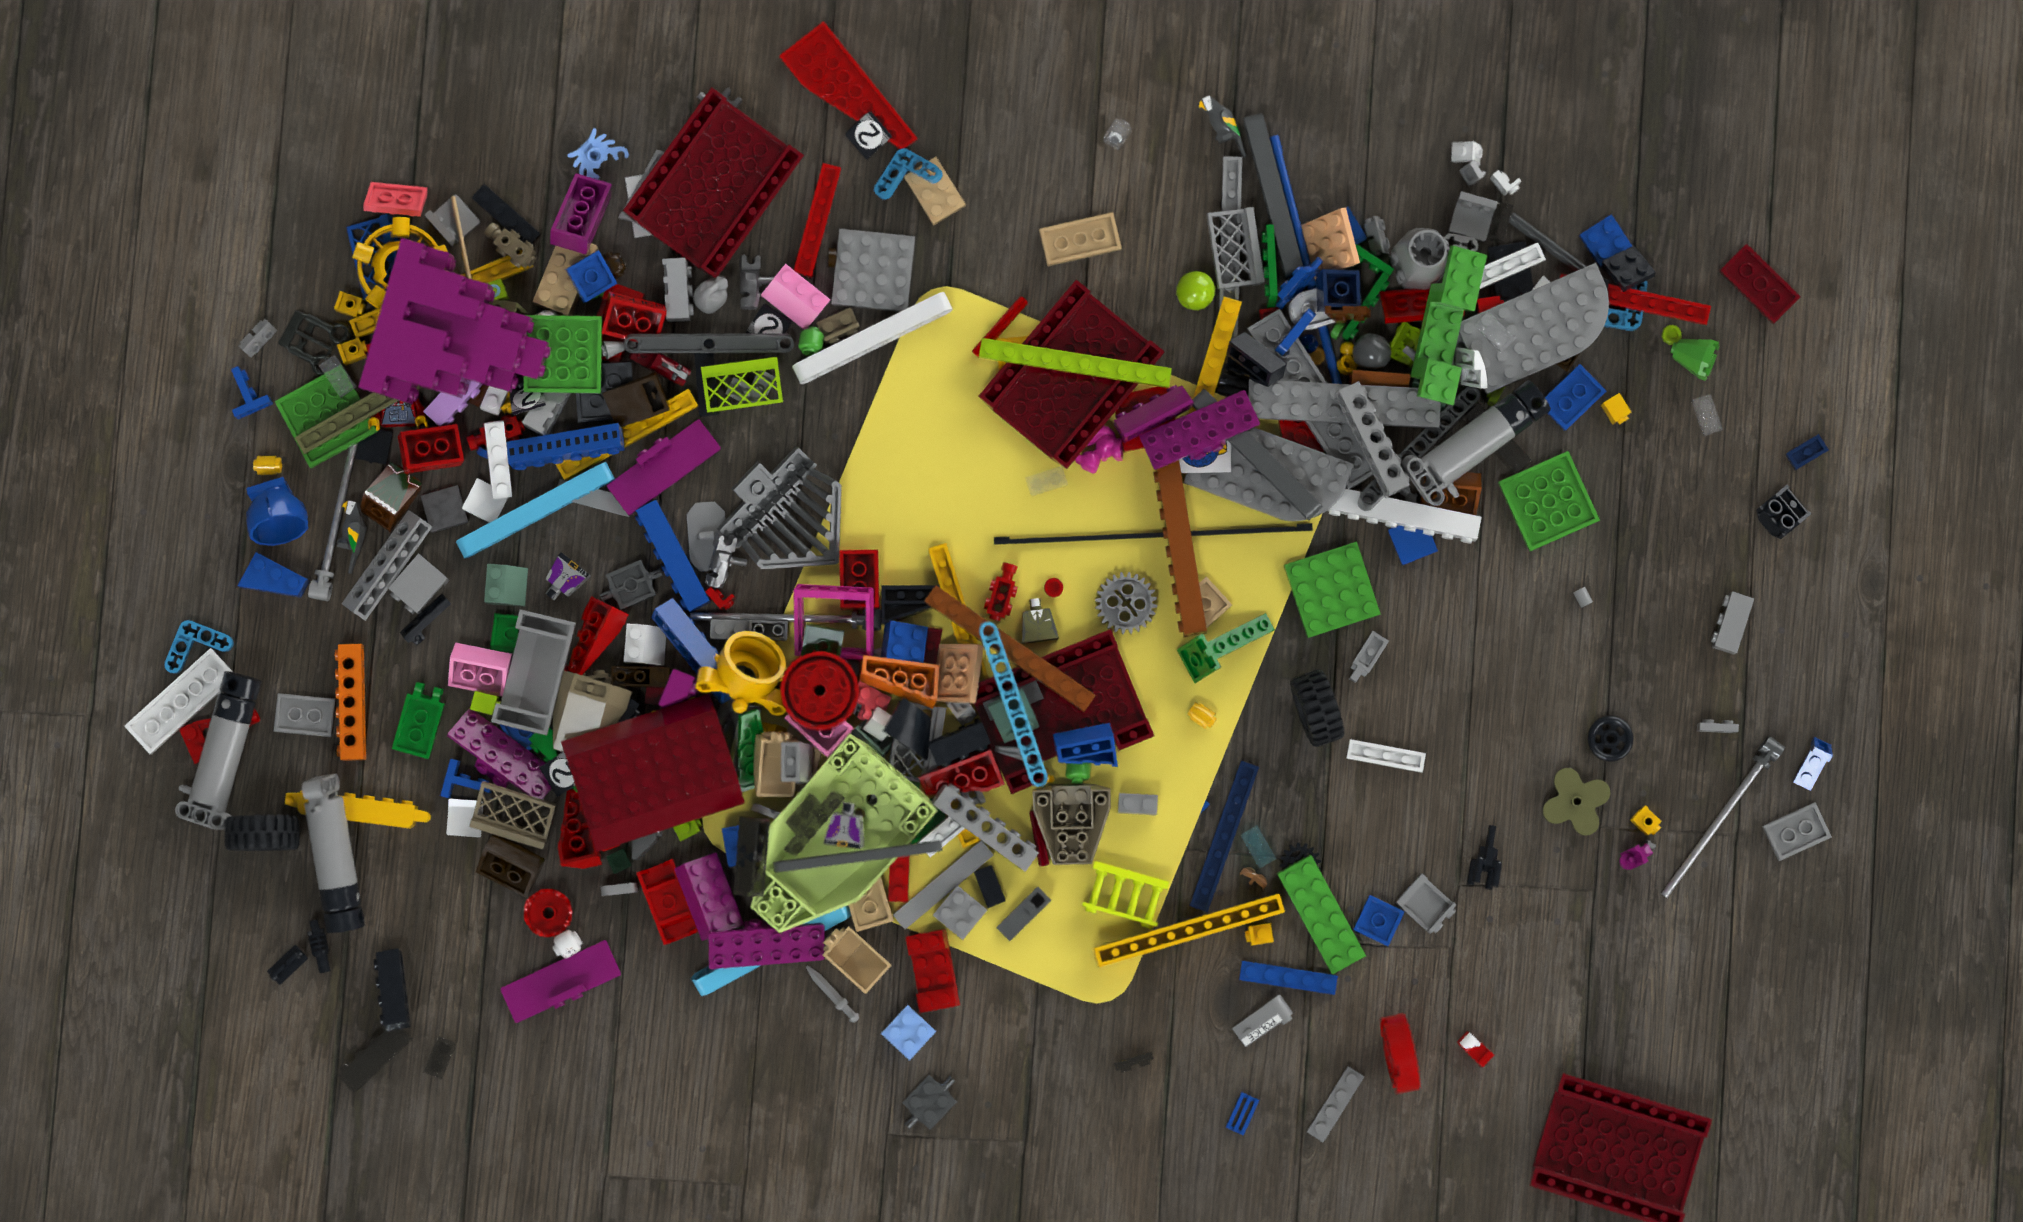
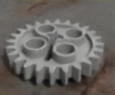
(1140, 592)

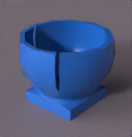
(275, 513)

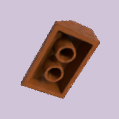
(1379, 378)
(1469, 492)

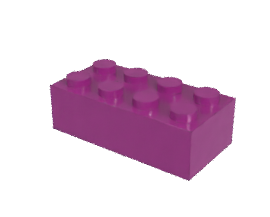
(580, 213)
(708, 895)

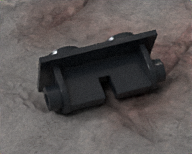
(1232, 384)
(287, 965)

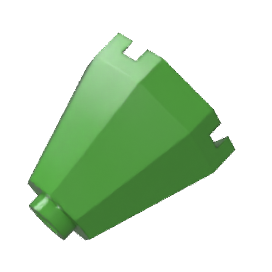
(1696, 355)

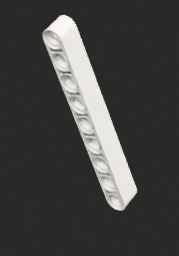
(872, 338)

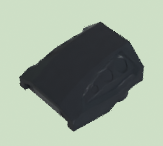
(1782, 513)

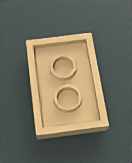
(936, 199)

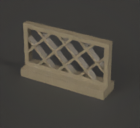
(512, 830)

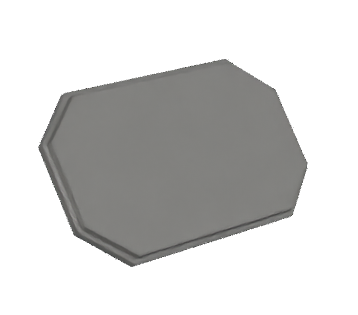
(702, 525)

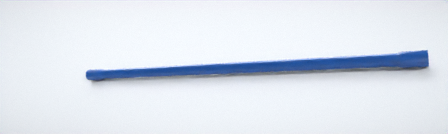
(1323, 331)

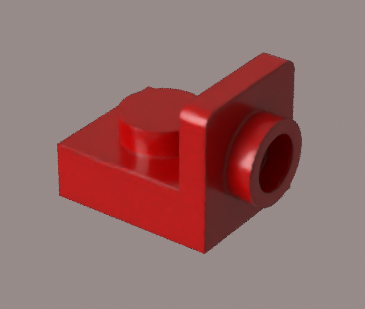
(717, 596)

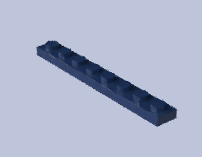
(1224, 836)

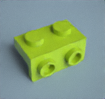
(1405, 336)

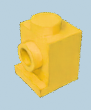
(342, 301)
(359, 354)
(1639, 821)

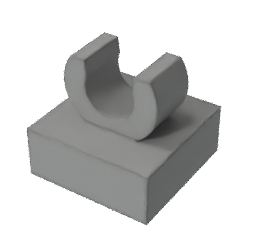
(1472, 172)

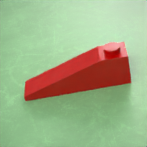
(973, 773)
(576, 843)

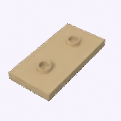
(1080, 239)

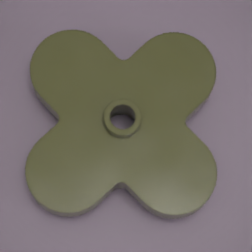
(1562, 807)

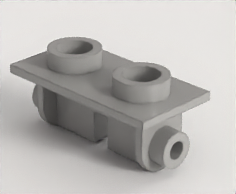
(1376, 229)
(252, 344)

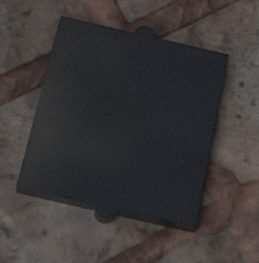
(375, 447)

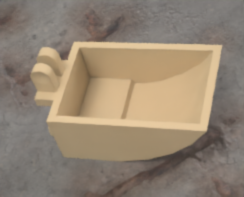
(768, 765)
(855, 958)

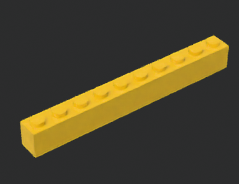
(1188, 930)

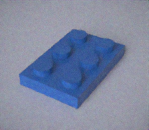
(1573, 397)

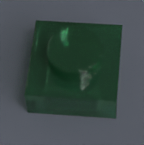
(619, 861)

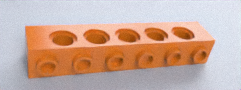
(358, 730)

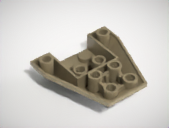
(586, 707)
(1071, 820)

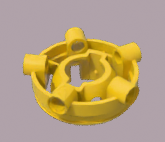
(363, 252)

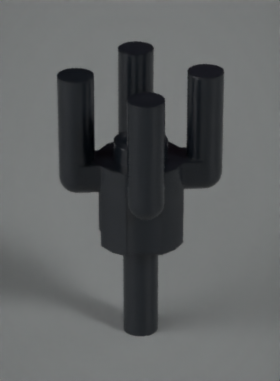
(1486, 862)

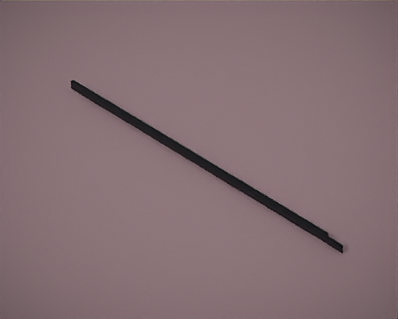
(1006, 540)

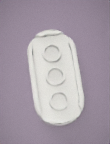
(1301, 303)

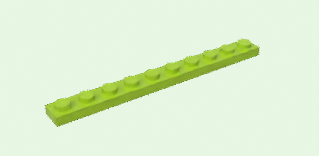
(1075, 363)

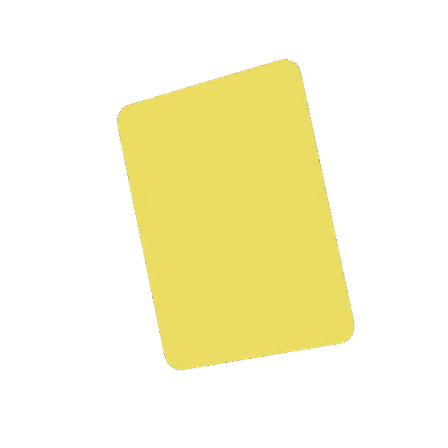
(953, 472)

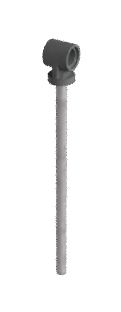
(856, 618)
(1770, 750)

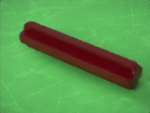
(1039, 841)

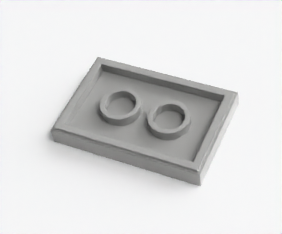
(304, 715)
(1796, 831)

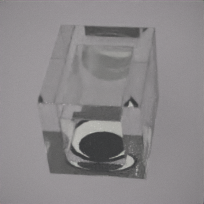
(1117, 133)

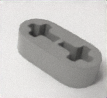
(1461, 240)
(619, 889)

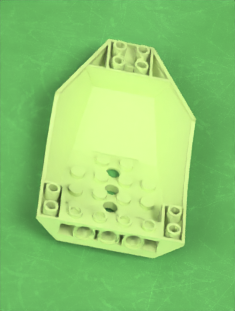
(894, 820)

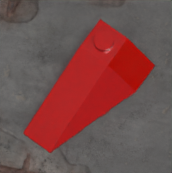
(599, 629)

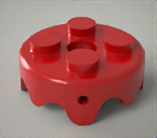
(538, 903)

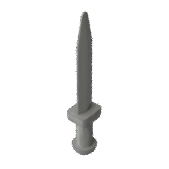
(841, 1004)

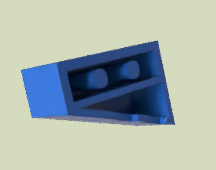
(271, 577)
(1086, 745)

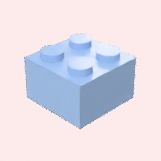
(908, 1032)

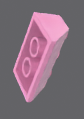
(795, 297)
(479, 669)
(824, 741)

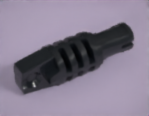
(319, 946)

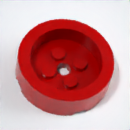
(823, 711)
(1400, 1053)

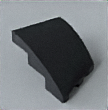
(910, 728)

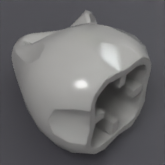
(711, 295)

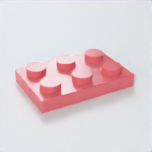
(395, 199)

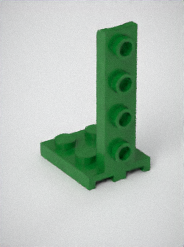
(1382, 283)
(1202, 655)

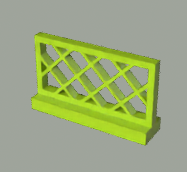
(736, 368)

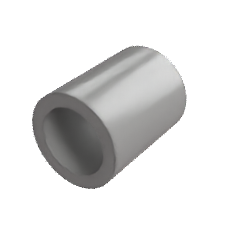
(1583, 597)

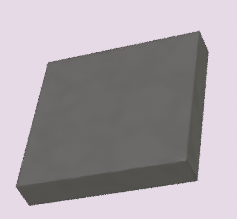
(444, 509)

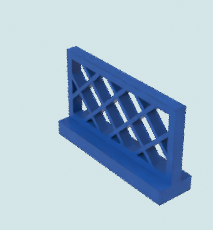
(384, 220)

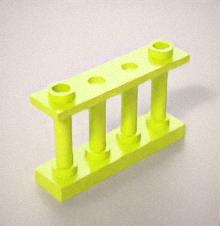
(1138, 881)

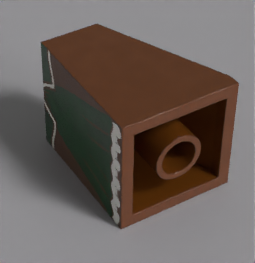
(390, 496)

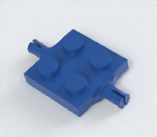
(1301, 278)

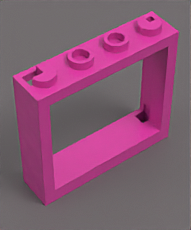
(835, 592)

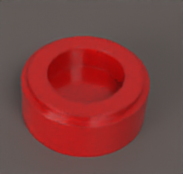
(1053, 587)

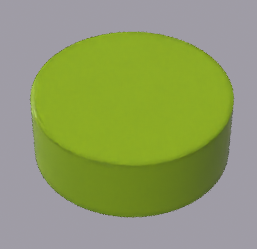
(1671, 334)

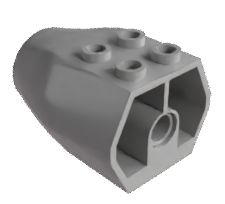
(1419, 258)

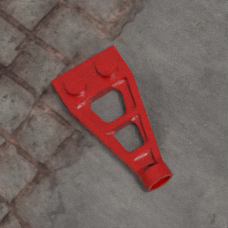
(195, 739)

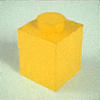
(1616, 409)

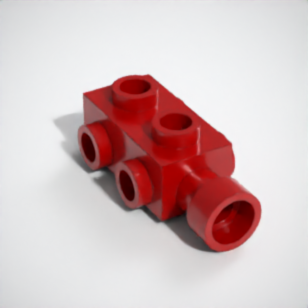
(479, 440)
(1002, 598)

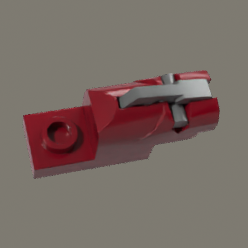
(662, 366)

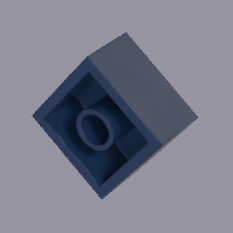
(1337, 288)

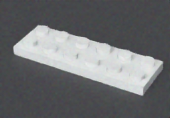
(178, 702)

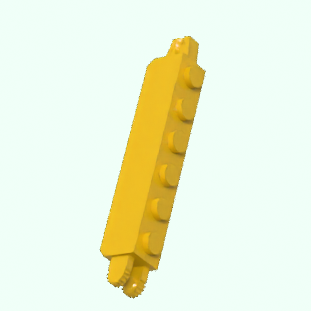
(371, 811)

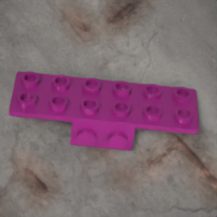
(1200, 431)
(663, 466)
(500, 755)
(765, 945)
(560, 982)

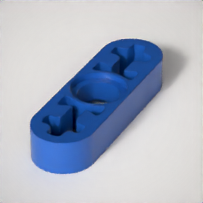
(1295, 332)

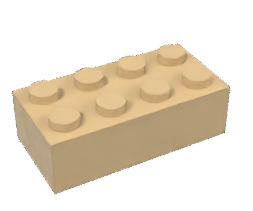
(556, 288)

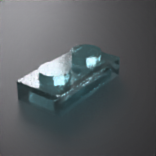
(1258, 847)

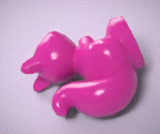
(1106, 446)

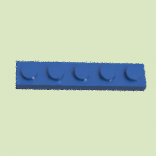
(1288, 977)

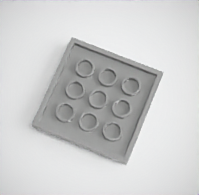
(873, 270)

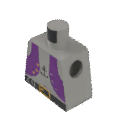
(565, 577)
(846, 828)

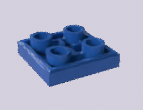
(1411, 545)

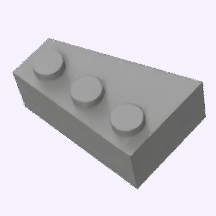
(677, 289)
(543, 418)

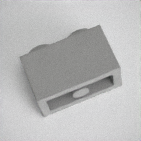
(1137, 804)

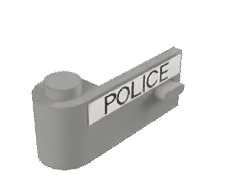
(1263, 1020)

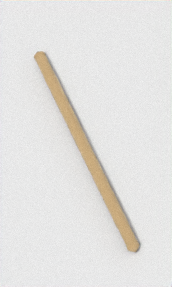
(460, 235)

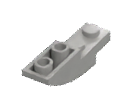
(726, 628)

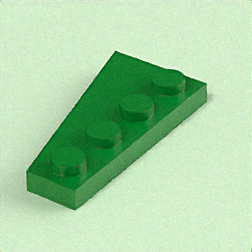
(748, 726)

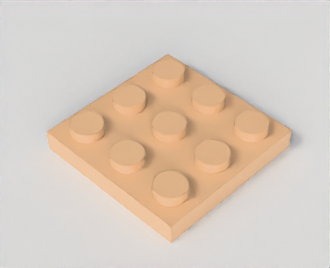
(1331, 240)
(958, 672)

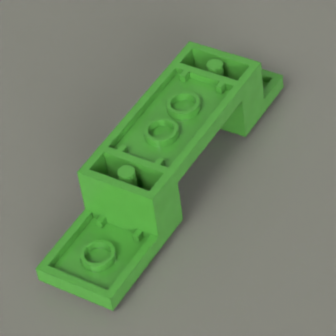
(1442, 325)

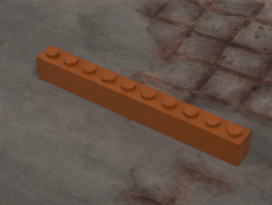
(1180, 550)
(1015, 651)

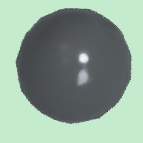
(1371, 352)

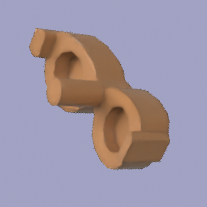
(1251, 873)

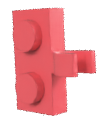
(870, 699)

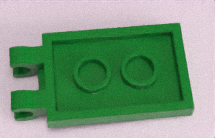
(419, 722)

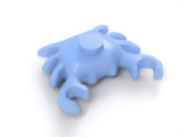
(594, 152)

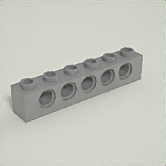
(1371, 450)
(387, 565)
(1027, 852)

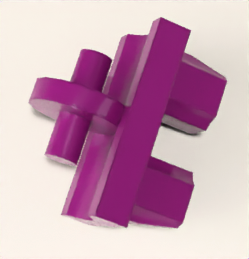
(1635, 856)

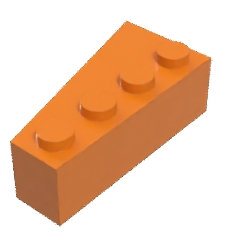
(902, 678)

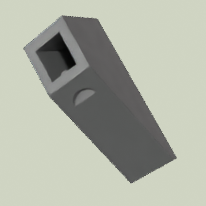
(1023, 914)

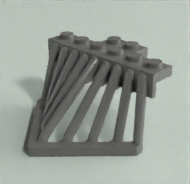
(764, 493)

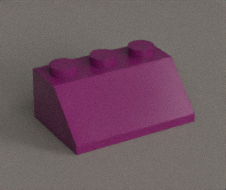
(678, 689)

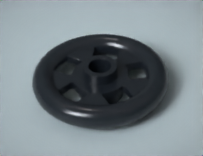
(1597, 748)

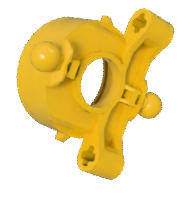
(759, 655)

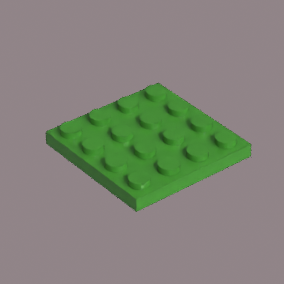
(574, 354)
(314, 404)
(1548, 501)
(1332, 589)

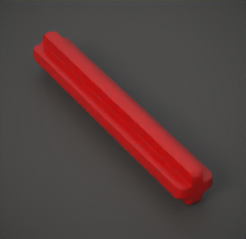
(1003, 323)

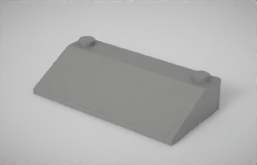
(534, 672)

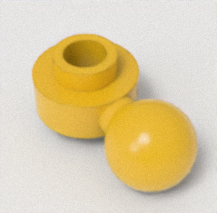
(1346, 363)

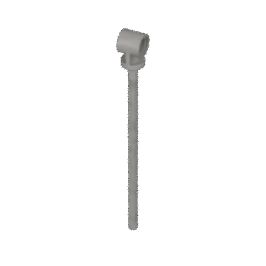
(321, 588)

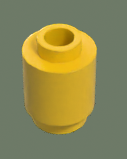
(267, 465)
(1202, 715)

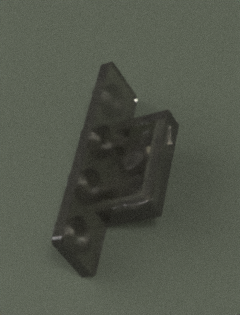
(809, 818)

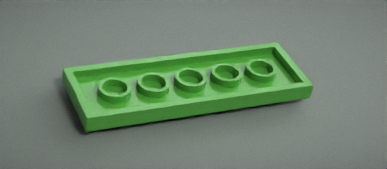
(1321, 914)

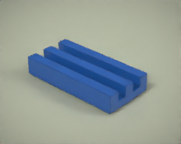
(1249, 1098)

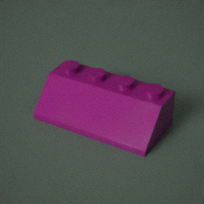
(1153, 413)

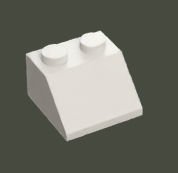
(644, 645)

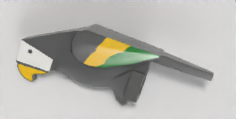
(1222, 122)
(352, 531)

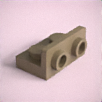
(838, 326)

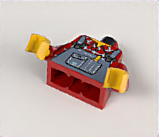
(400, 415)

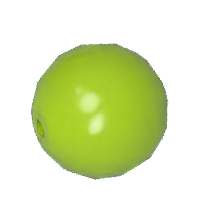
(1195, 290)

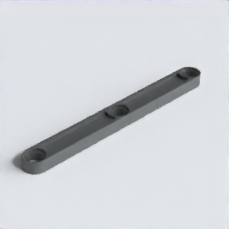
(722, 343)
(857, 856)

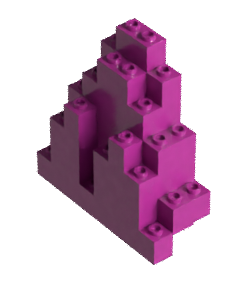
(444, 331)

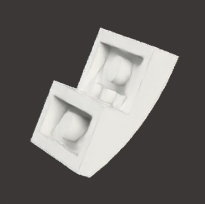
(1473, 368)

